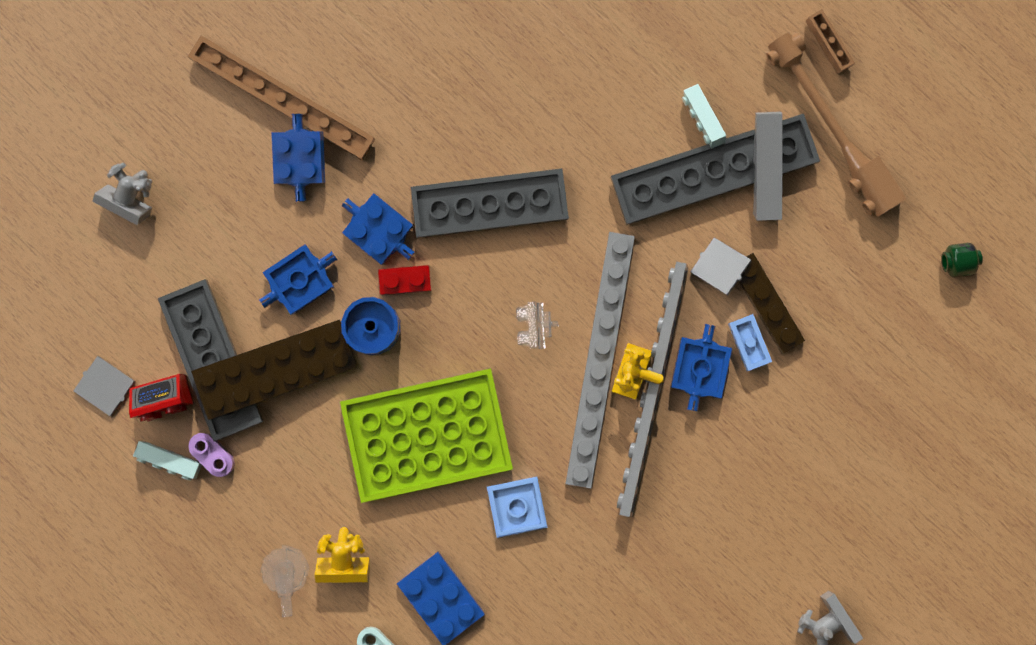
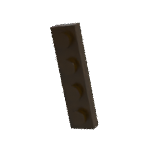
(770, 307)

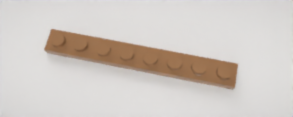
(281, 97)

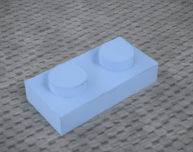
(750, 342)

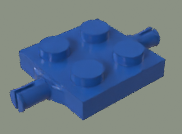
(298, 157)
(378, 229)
(298, 279)
(701, 367)

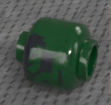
(961, 259)

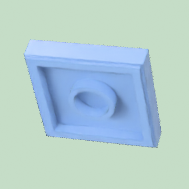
(517, 507)

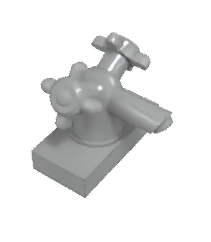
(122, 199)
(831, 623)

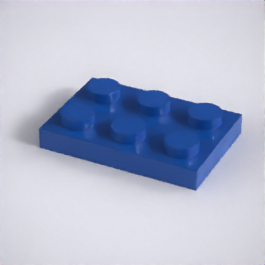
(440, 598)

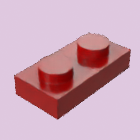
(404, 280)

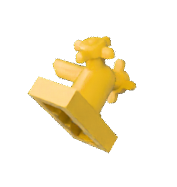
(633, 371)
(341, 566)

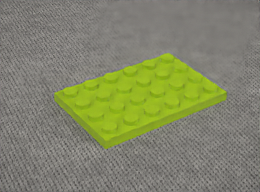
(426, 435)

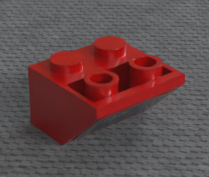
(160, 396)

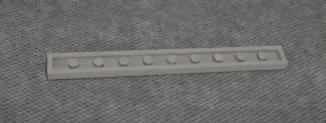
(599, 360)
(650, 400)

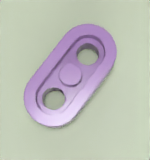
(211, 453)

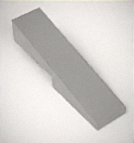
(768, 166)

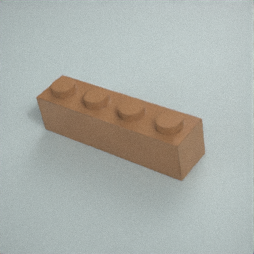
(830, 41)

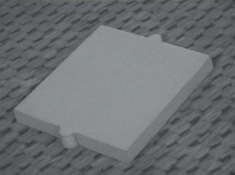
(720, 266)
(104, 386)

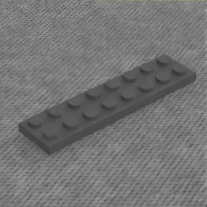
(706, 172)

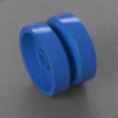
(358, 317)

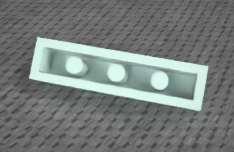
(704, 115)
(167, 459)

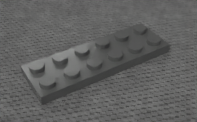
(489, 203)
(203, 341)

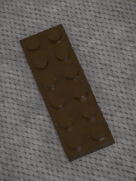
(273, 370)

